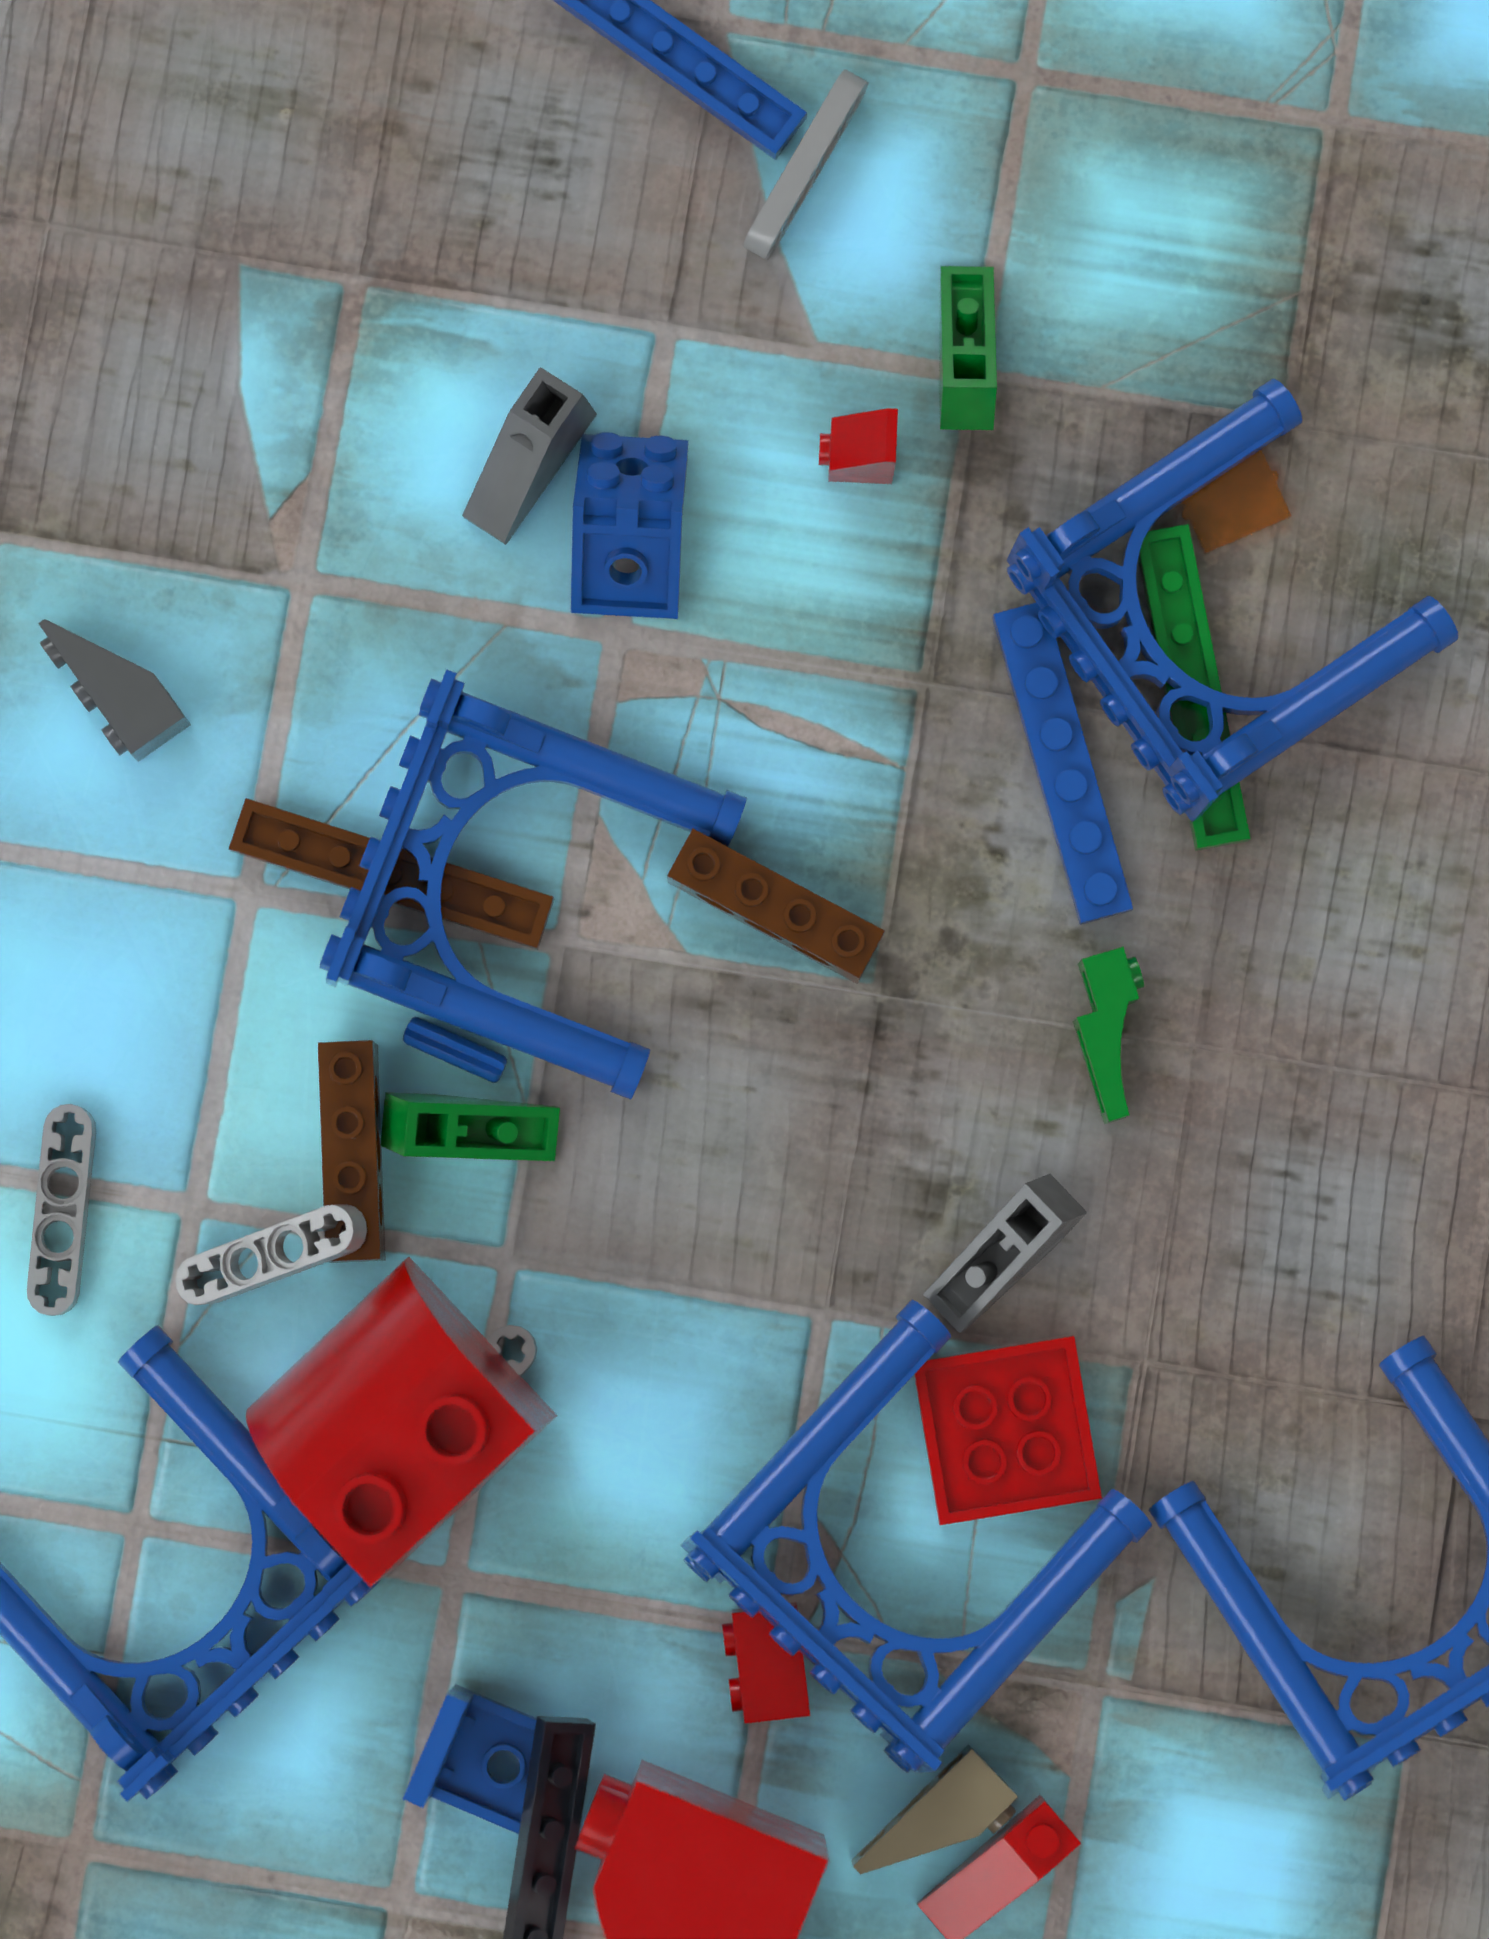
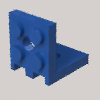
(632, 509)
(458, 1754)

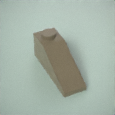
(949, 1810)

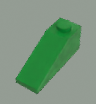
(967, 348)
(468, 1127)

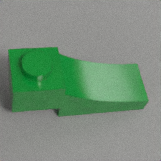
(1111, 986)

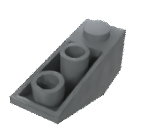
(528, 454)
(128, 696)

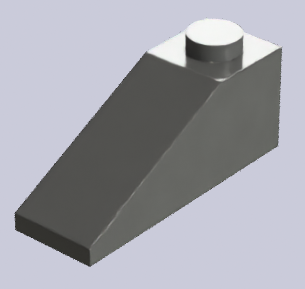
(1005, 1251)

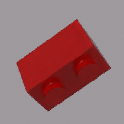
(769, 1678)

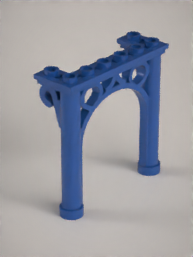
(556, 759)
(1204, 768)
(998, 1646)
(1284, 1658)
(71, 1669)

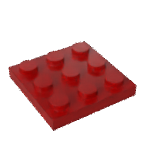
(1007, 1430)

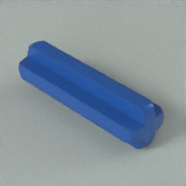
(454, 1049)

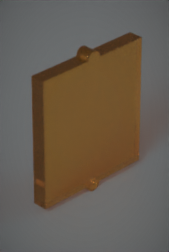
(1236, 504)

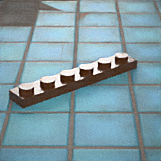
(335, 858)

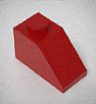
(861, 447)

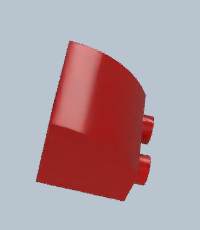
(393, 1422)
(696, 1862)

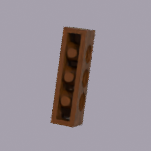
(775, 906)
(352, 1139)

